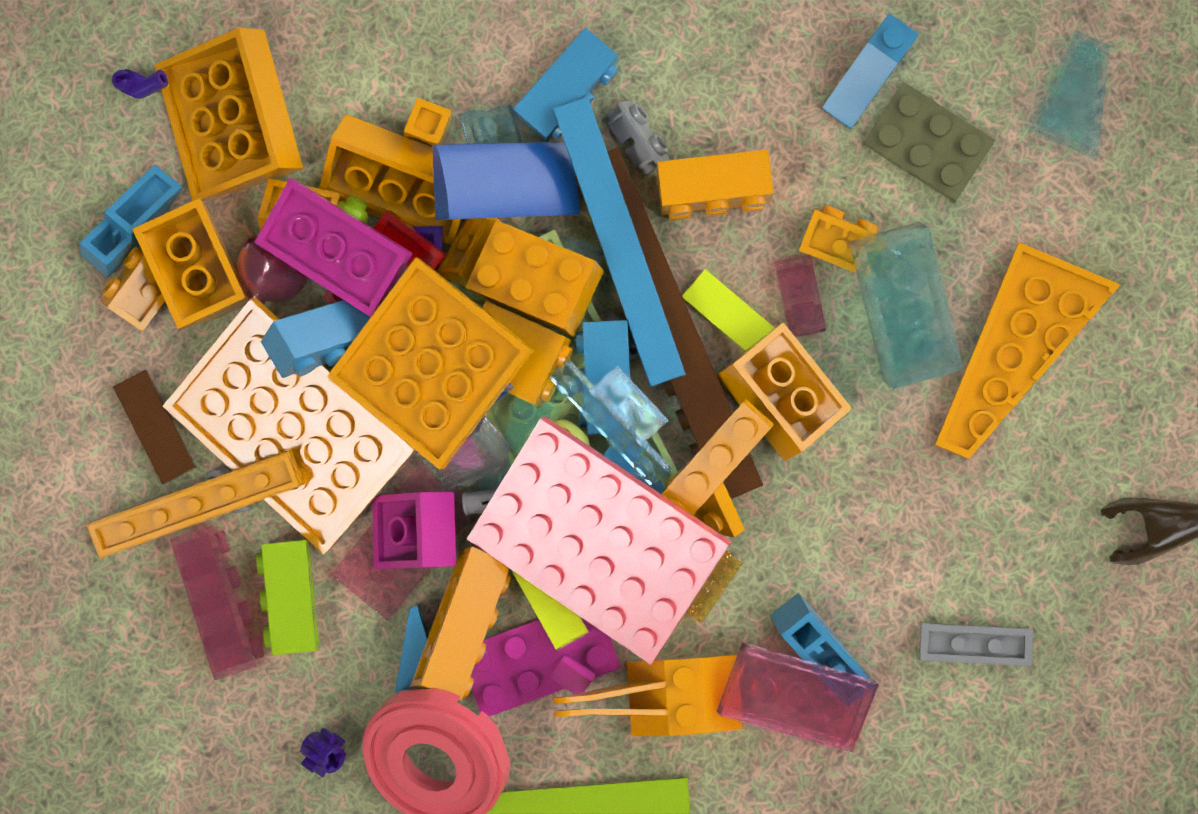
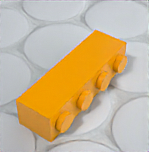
(462, 623)

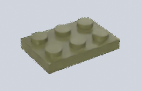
(929, 142)

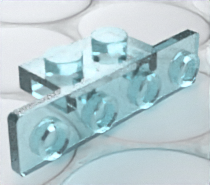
(619, 414)

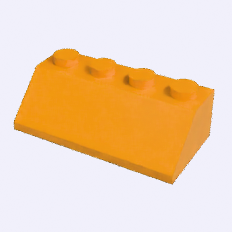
(385, 173)

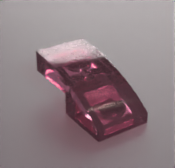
(800, 296)

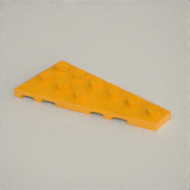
(1026, 330)

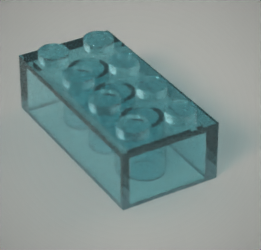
(906, 305)

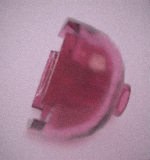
(267, 275)

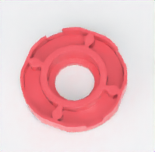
(438, 720)

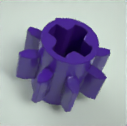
(323, 752)

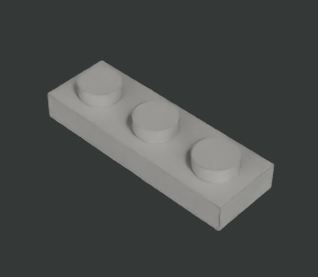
(975, 644)

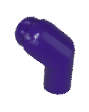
(137, 84)

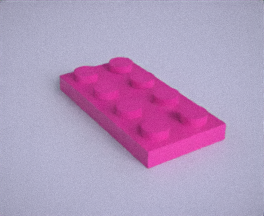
(332, 247)
(521, 662)

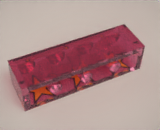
(216, 601)

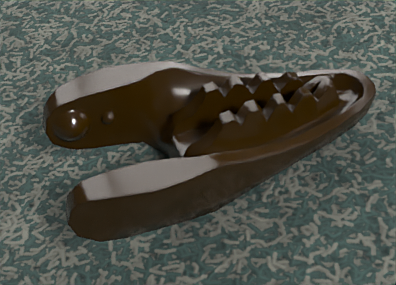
(1166, 524)

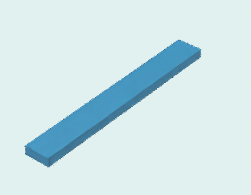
(619, 242)

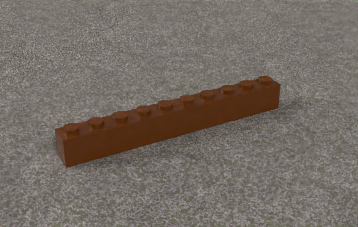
(699, 391)

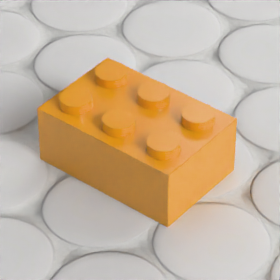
(714, 184)
(534, 278)

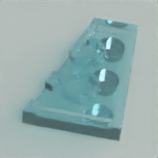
(1076, 97)

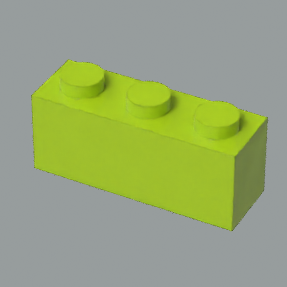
(288, 597)

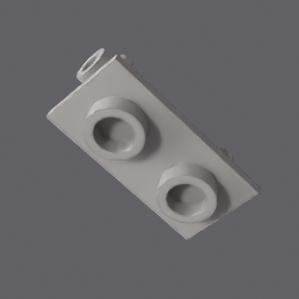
(631, 123)

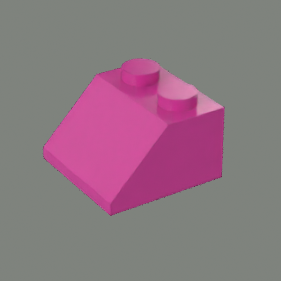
(414, 530)

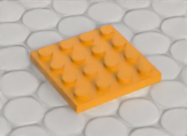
(429, 363)

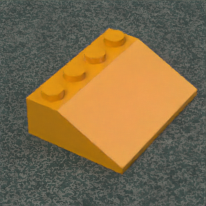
(229, 114)

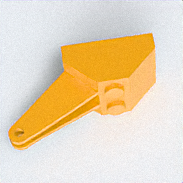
(667, 696)

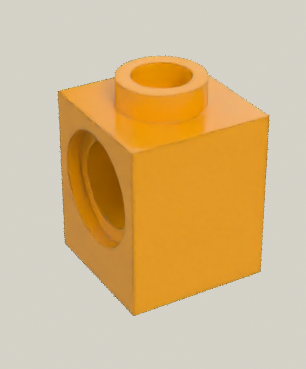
(428, 123)

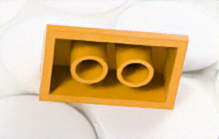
(191, 265)
(786, 389)

